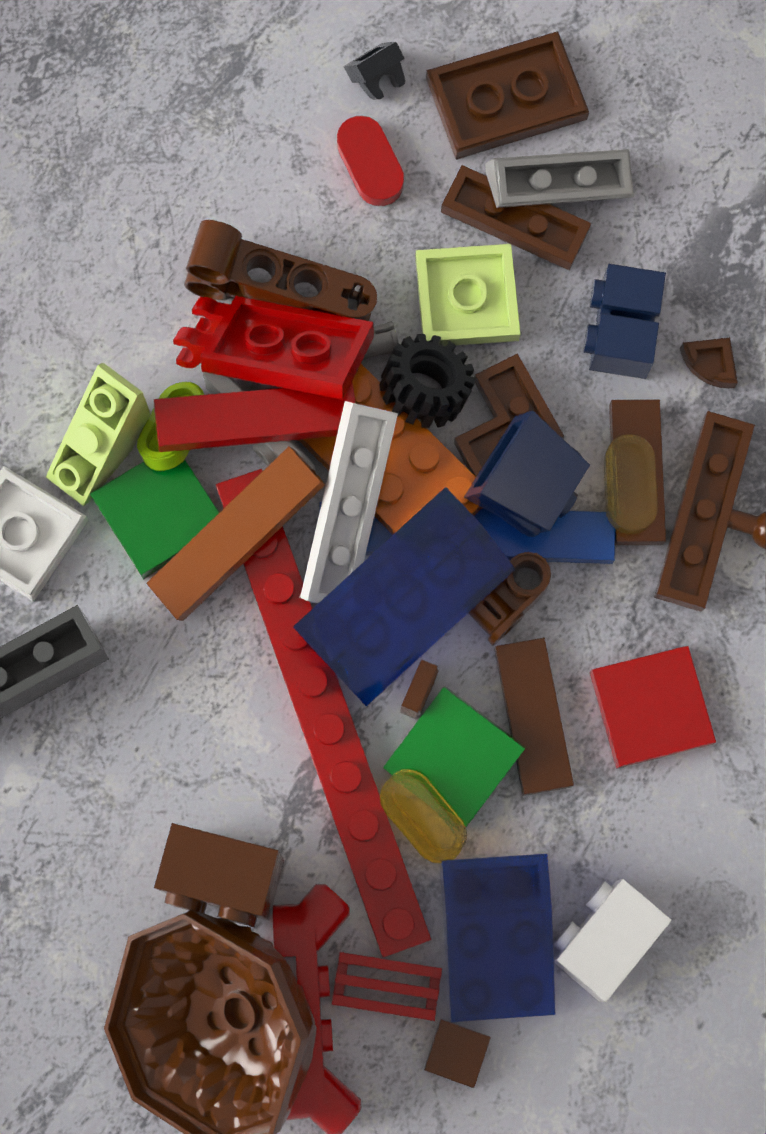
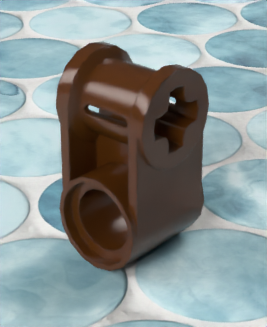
(509, 601)

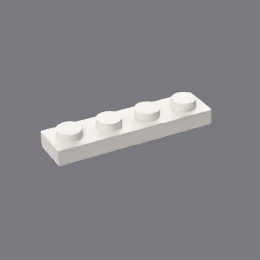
(349, 498)

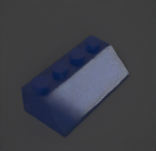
(405, 596)

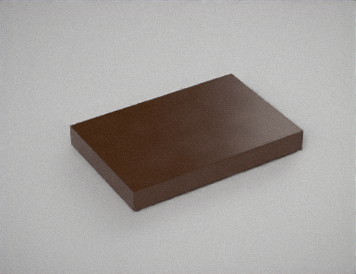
(507, 95)

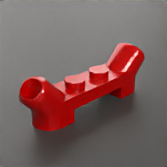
(300, 933)

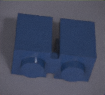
(626, 325)

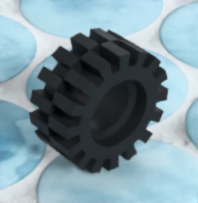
(438, 363)

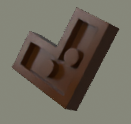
(507, 393)

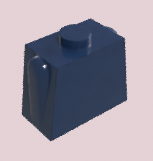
(529, 476)

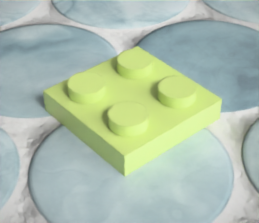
(468, 294)

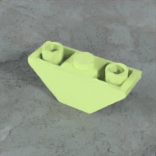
(99, 434)

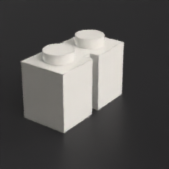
(610, 938)

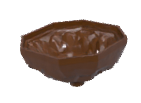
(210, 1026)

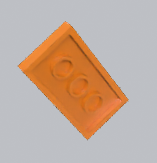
(415, 465)

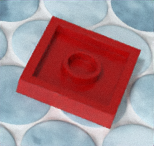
(652, 707)

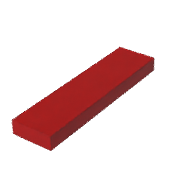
(246, 418)

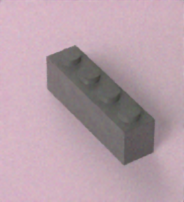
(47, 659)

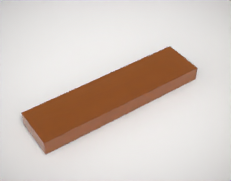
(235, 533)

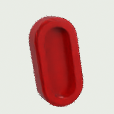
(370, 160)

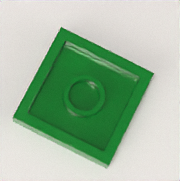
(155, 512)
(457, 753)

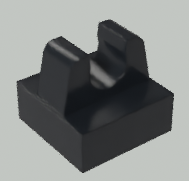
(375, 63)

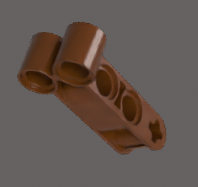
(222, 263)

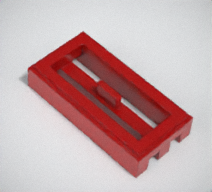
(430, 992)

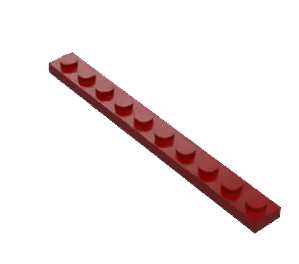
(333, 744)

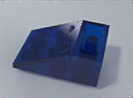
(498, 937)

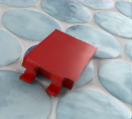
(275, 345)

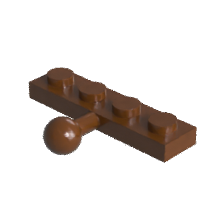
(708, 512)

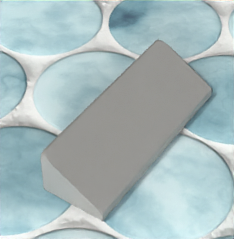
(560, 178)

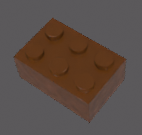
(220, 873)

